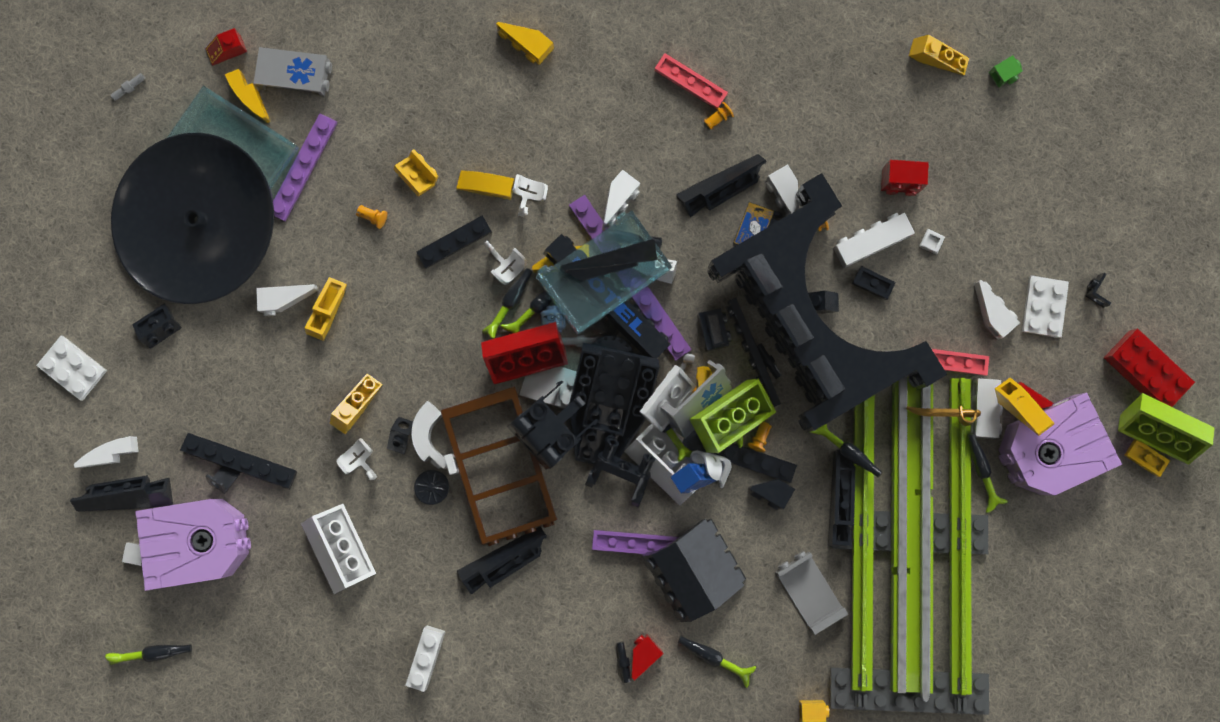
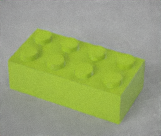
(732, 416)
(1166, 429)

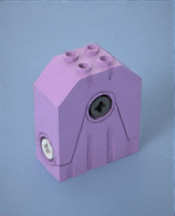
(1062, 455)
(191, 542)

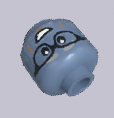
(552, 315)

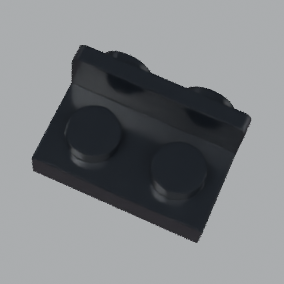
(156, 326)

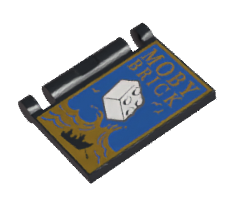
(755, 220)

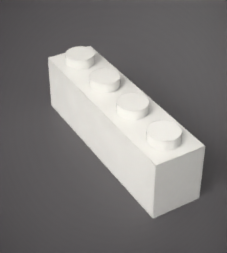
(873, 240)

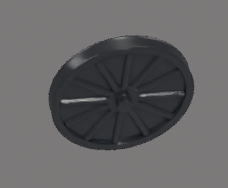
(431, 487)

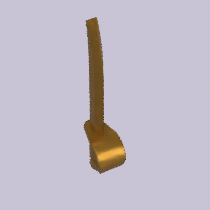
(960, 413)

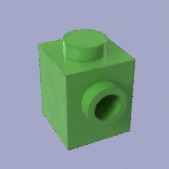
(1006, 71)

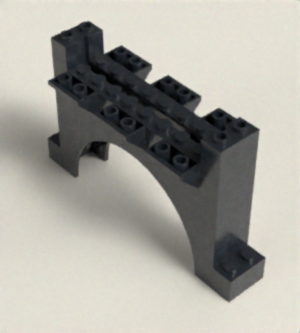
(827, 366)

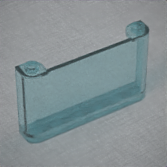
(219, 117)
(593, 299)

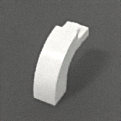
(421, 434)

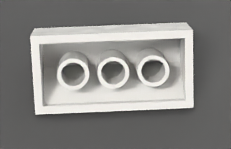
(666, 460)
(338, 548)

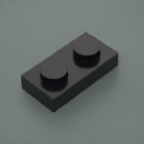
(874, 283)

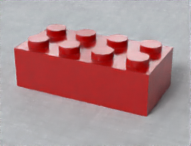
(524, 353)
(1148, 368)

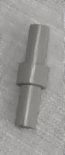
(128, 86)
(578, 340)

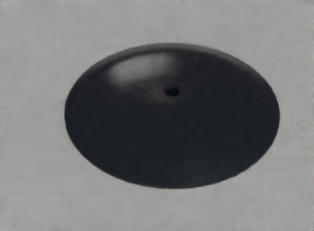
(157, 212)

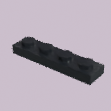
(454, 242)

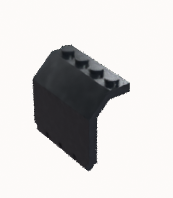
(695, 571)

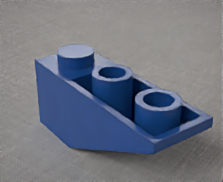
(692, 478)

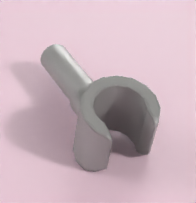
(688, 359)

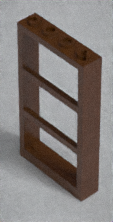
(476, 404)

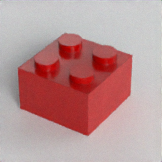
(904, 177)

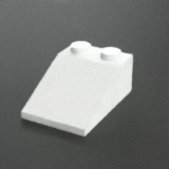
(543, 382)

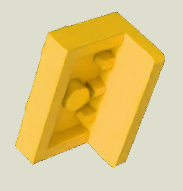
(416, 173)

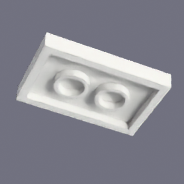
(1045, 306)
(71, 368)
(673, 390)

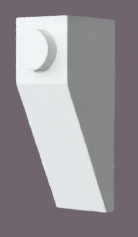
(281, 298)

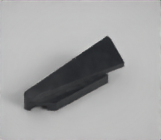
(721, 186)
(612, 261)
(125, 494)
(841, 501)
(502, 561)

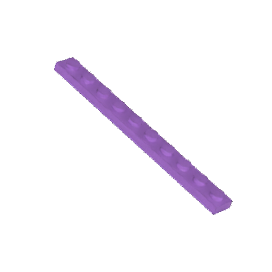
(644, 299)

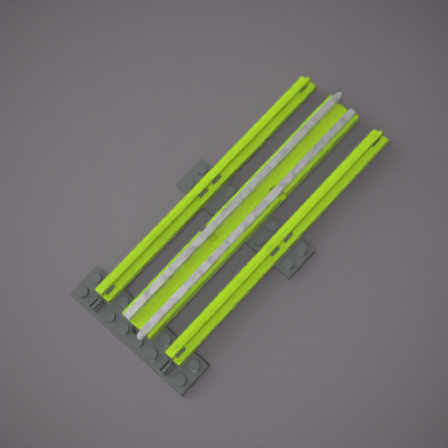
(912, 536)

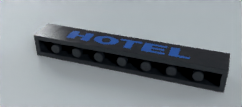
(626, 317)

